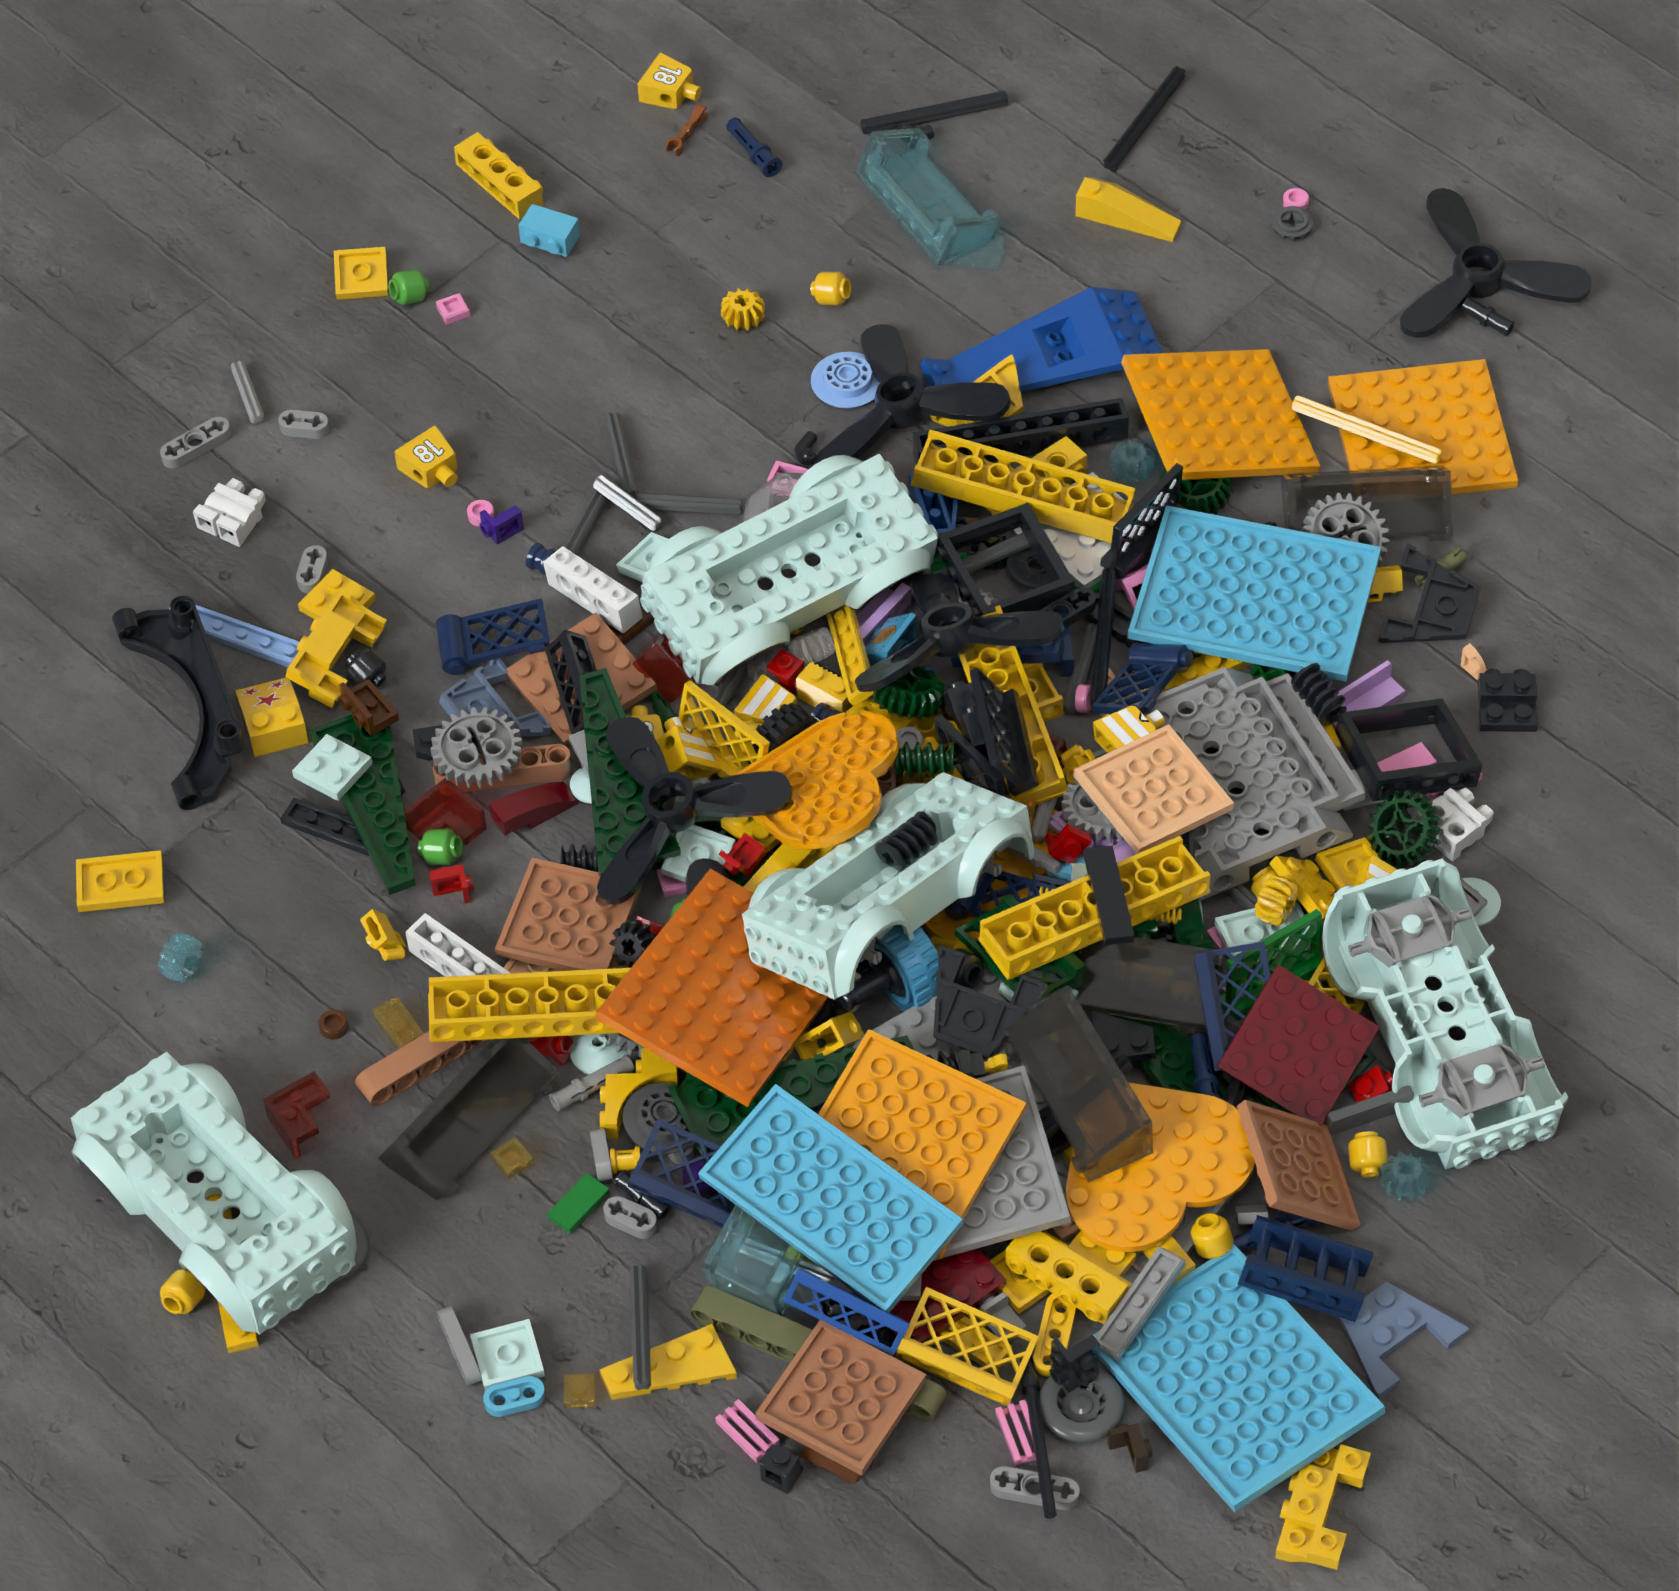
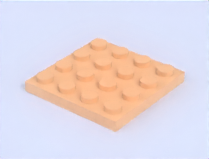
(1153, 789)

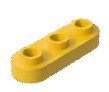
(1052, 1323)

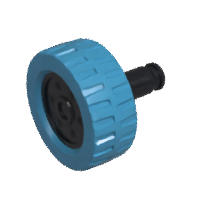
(904, 973)

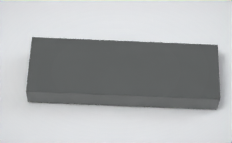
(1367, 1110)

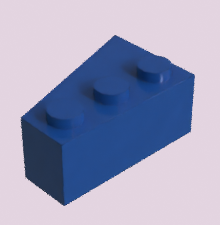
(937, 508)

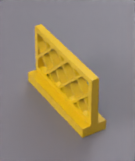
(728, 760)
(951, 1367)

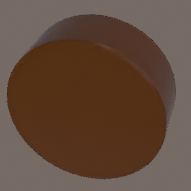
(333, 1024)

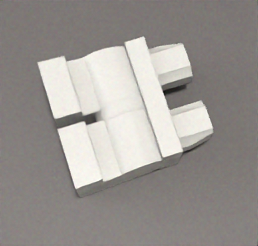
(230, 512)
(1461, 821)

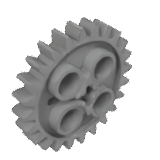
(1334, 513)
(493, 735)
(1085, 814)

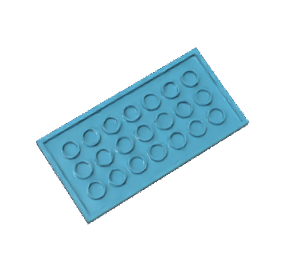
(831, 1199)

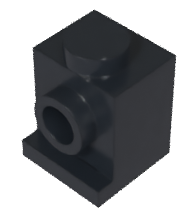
(783, 1463)

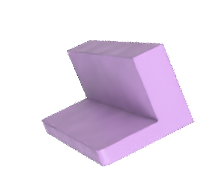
(881, 607)
(1372, 690)

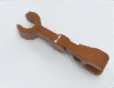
(698, 116)

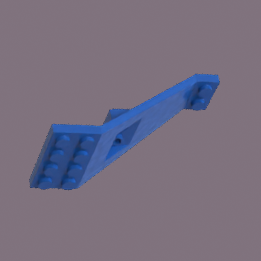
(1059, 345)

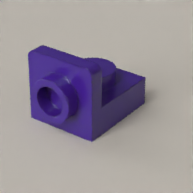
(502, 526)

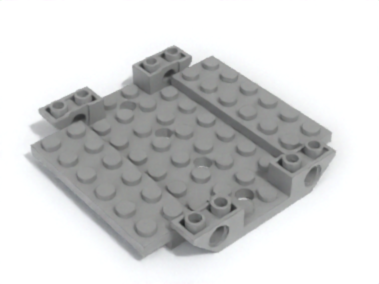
(1273, 753)

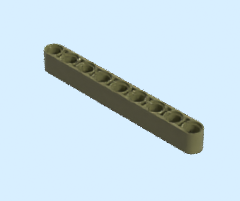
(782, 1338)

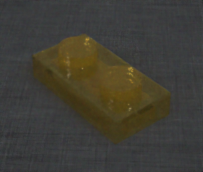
(397, 1022)

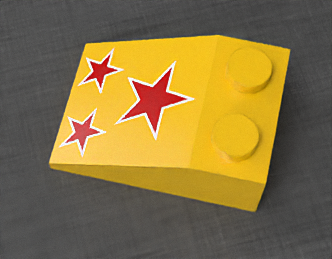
(272, 716)

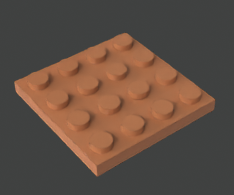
(537, 685)
(562, 919)
(1298, 1165)
(841, 1397)

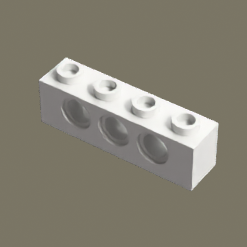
(593, 589)
(447, 951)

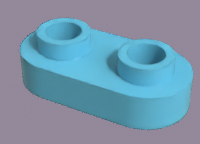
(513, 1394)

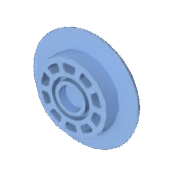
(840, 380)

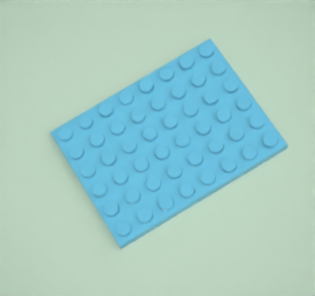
(1255, 592)
(1240, 1382)

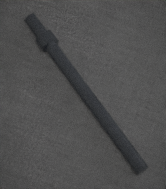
(1031, 1386)

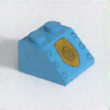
(891, 637)

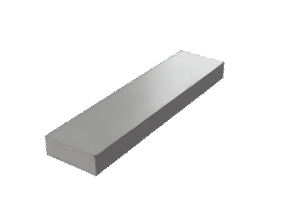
(1139, 1302)

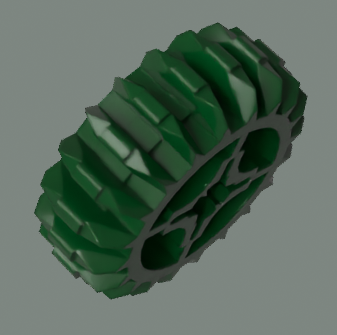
(1204, 494)
(912, 695)
(1398, 808)

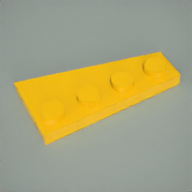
(678, 1362)

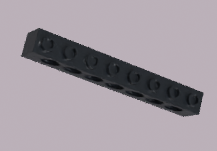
(1039, 430)

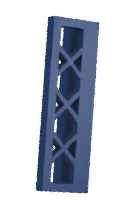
(851, 1301)

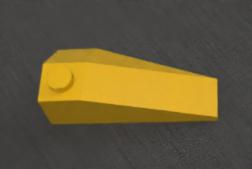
(1121, 208)

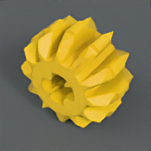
(742, 309)
(1276, 900)

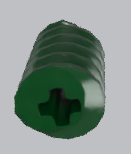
(924, 760)

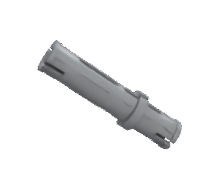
(582, 1088)

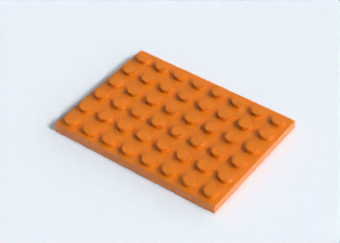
(706, 1002)

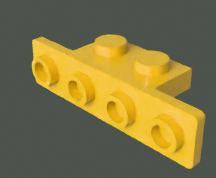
(1111, 1261)

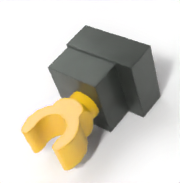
(975, 1067)

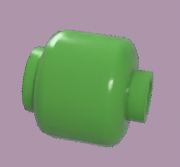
(408, 287)
(440, 847)

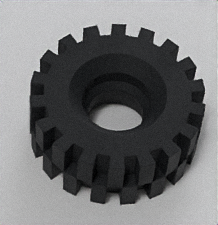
(784, 725)

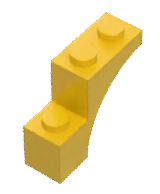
(619, 1088)

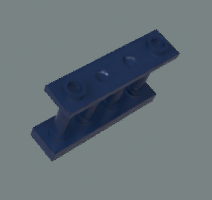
(1298, 1286)

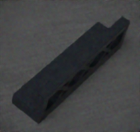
(578, 658)

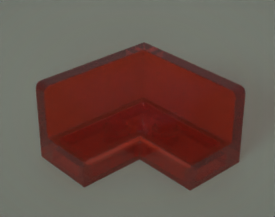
(661, 665)
(445, 808)
(289, 1109)

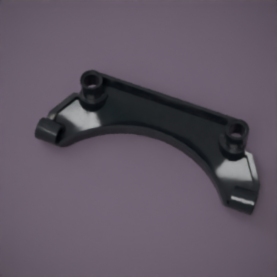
(181, 643)

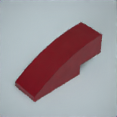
(531, 806)

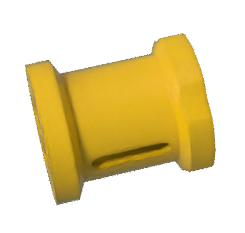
(624, 1159)

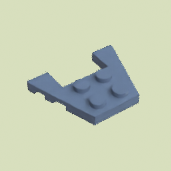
(479, 693)
(1389, 1321)

